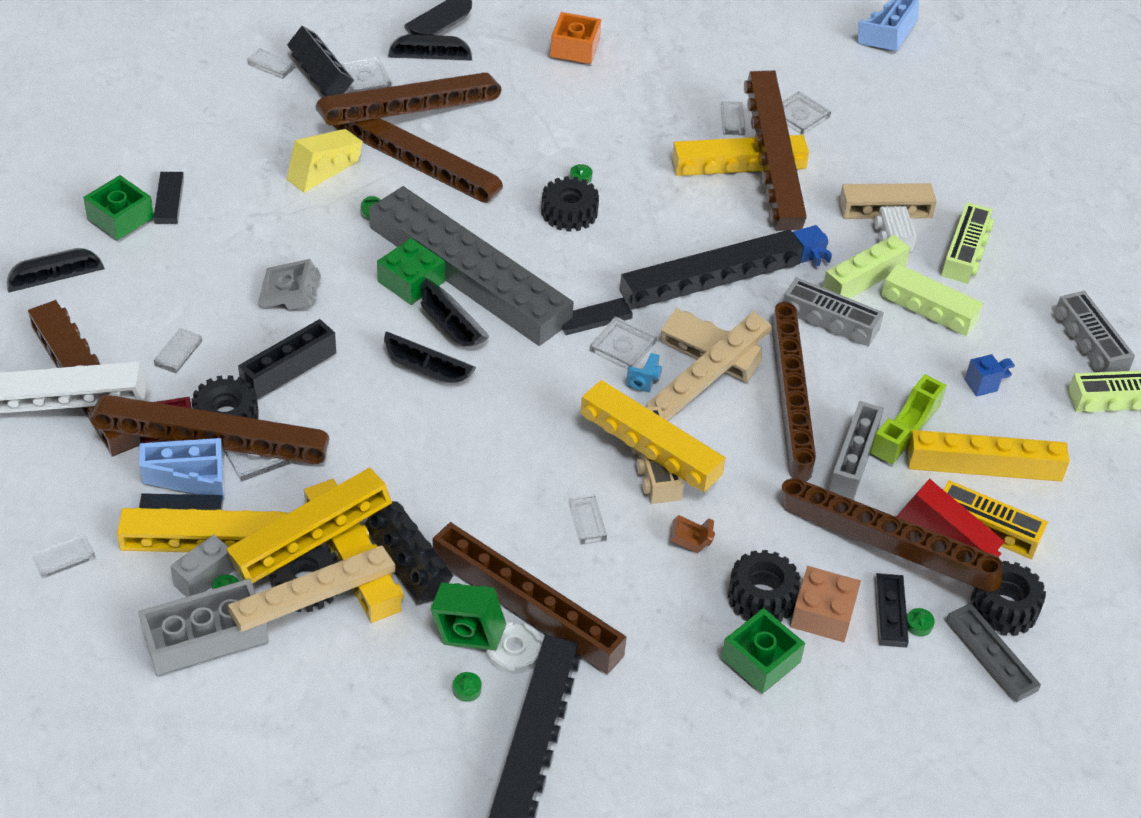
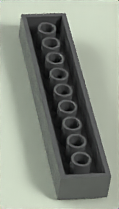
(474, 266)

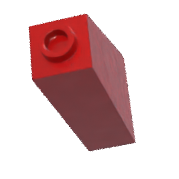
(941, 513)

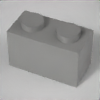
(201, 566)

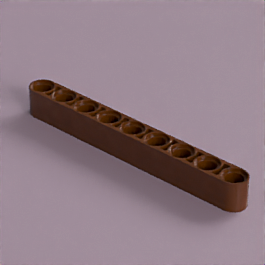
(407, 98)
(426, 158)
(793, 392)
(236, 432)
(893, 534)

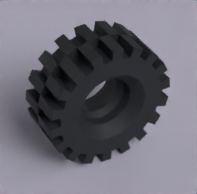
(569, 215)
(227, 394)
(311, 560)

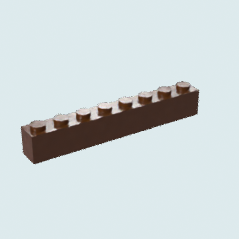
(775, 151)
(68, 350)
(530, 597)

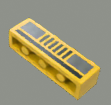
(1017, 528)

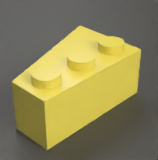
(322, 157)

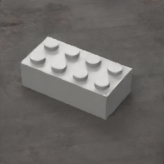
(197, 628)

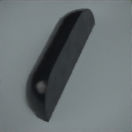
(439, 17)
(430, 47)
(52, 268)
(451, 316)
(427, 359)

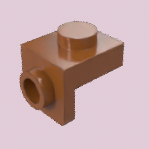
(692, 535)

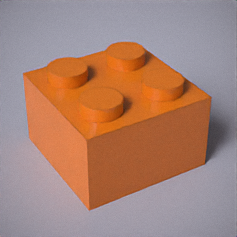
(575, 37)

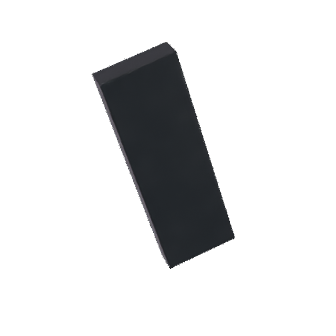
(168, 198)
(597, 316)
(181, 501)
(891, 610)

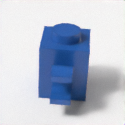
(814, 245)
(985, 374)

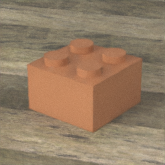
(825, 604)

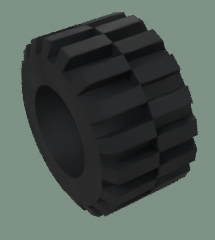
(763, 570)
(1009, 615)

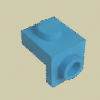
(644, 379)

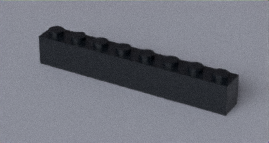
(710, 269)
(537, 730)

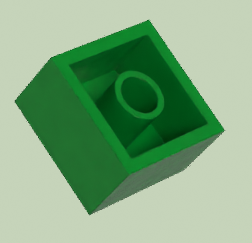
(118, 207)
(407, 268)
(468, 616)
(763, 650)

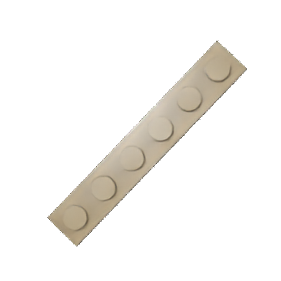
(711, 365)
(311, 588)

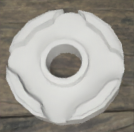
(519, 660)

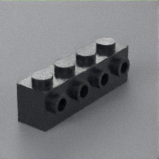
(319, 62)
(289, 358)
(409, 550)

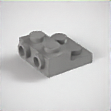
(290, 285)

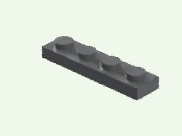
(993, 652)

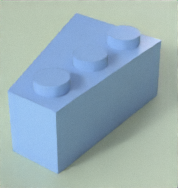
(889, 26)
(184, 465)

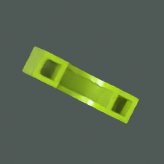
(921, 405)

